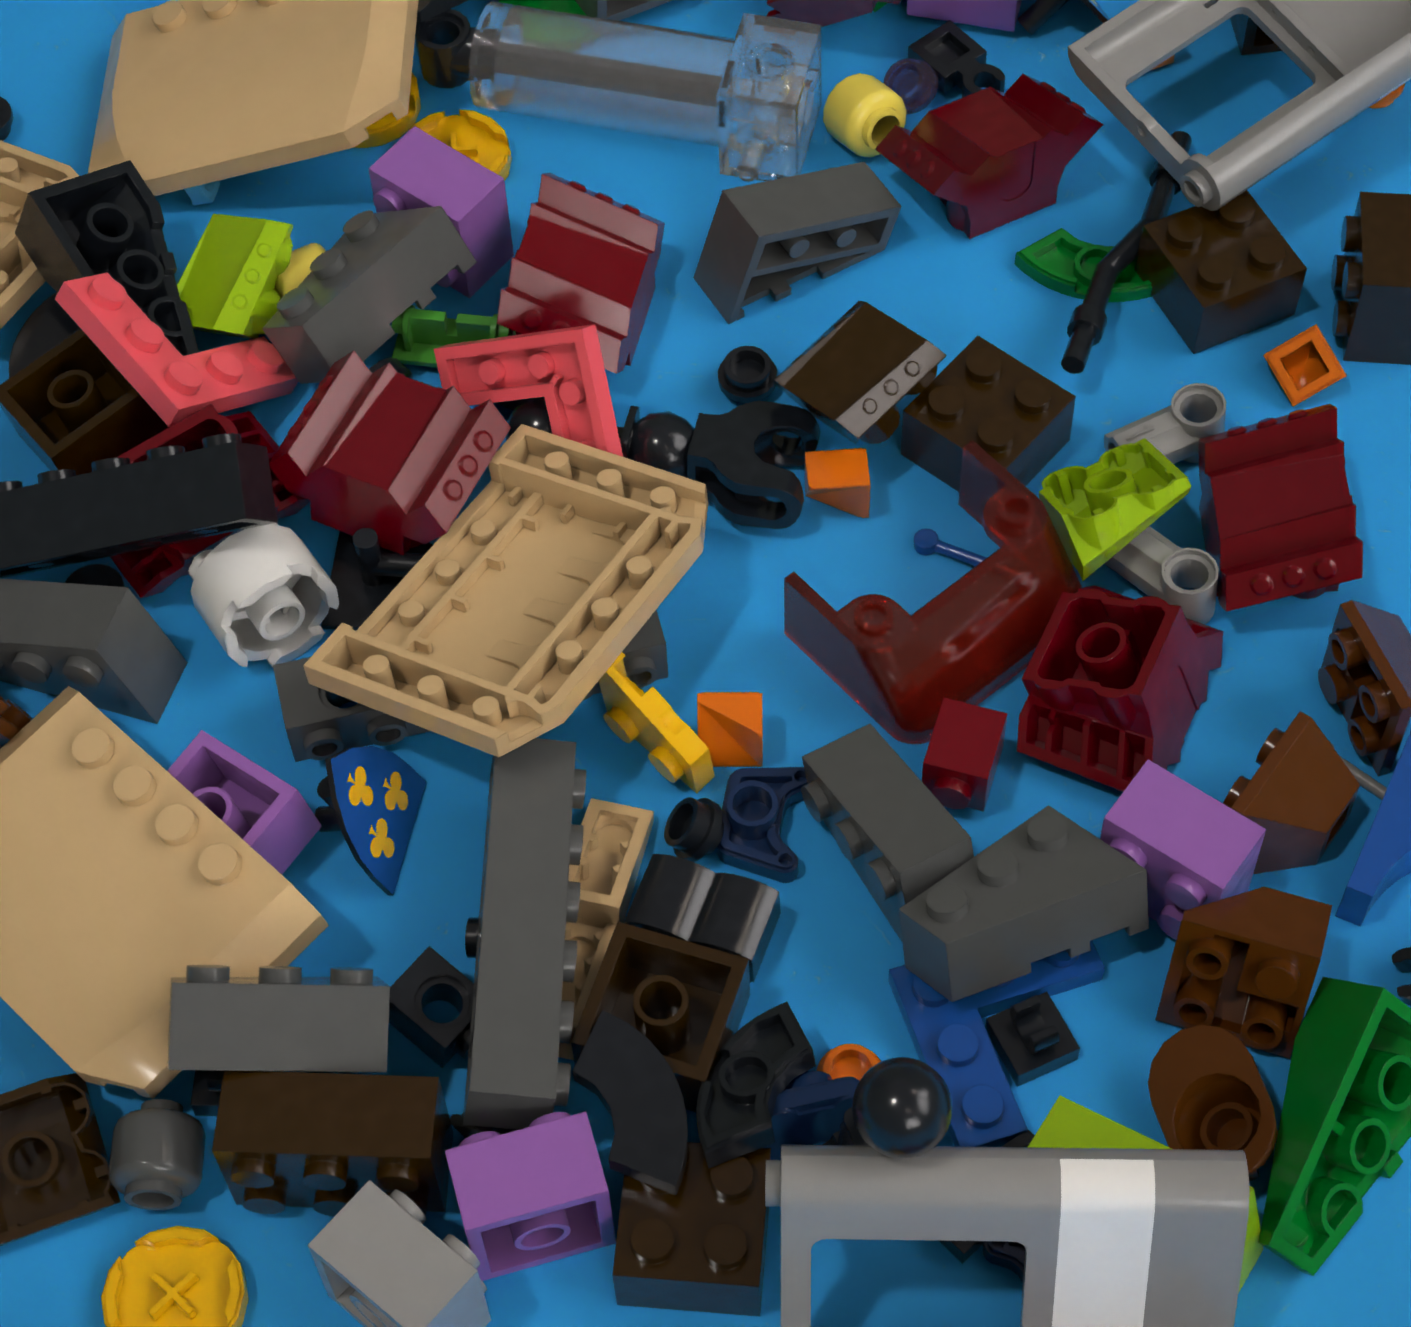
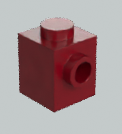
(964, 754)

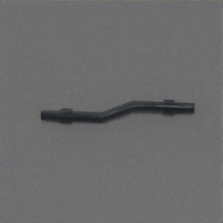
(1089, 319)

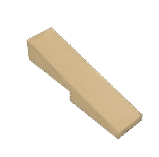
(607, 875)

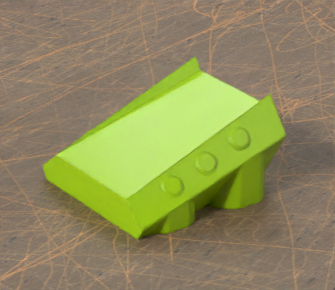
(235, 275)
(1110, 501)

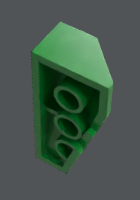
(1339, 1119)

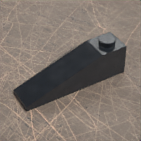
(113, 227)

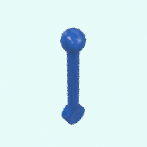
(927, 543)

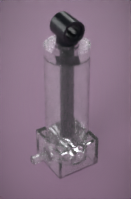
(740, 94)

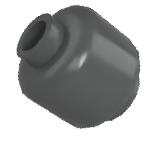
(157, 1155)

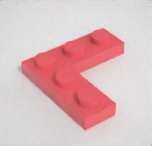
(549, 364)
(162, 376)

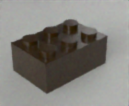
(328, 1134)

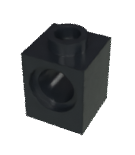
(426, 981)

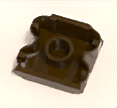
(861, 373)
(50, 1158)

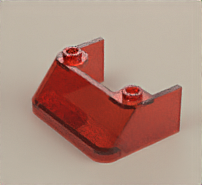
(963, 638)

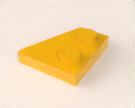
(653, 723)

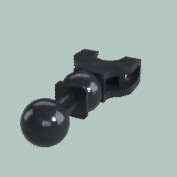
(729, 452)
(897, 1109)

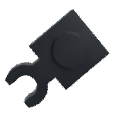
(957, 60)

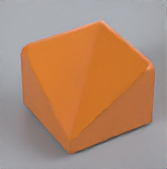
(1305, 365)
(839, 479)
(731, 727)

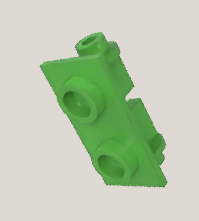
(425, 330)

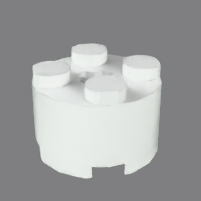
(262, 594)

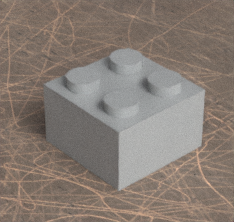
(394, 1269)

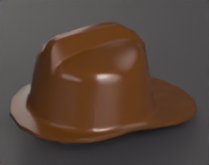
(1212, 1095)

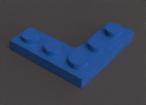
(958, 1047)

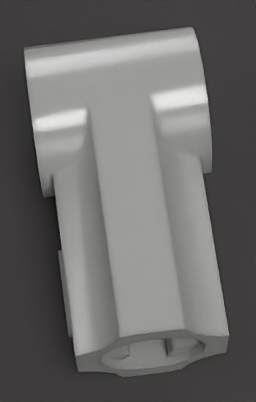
(1175, 431)
(1164, 569)

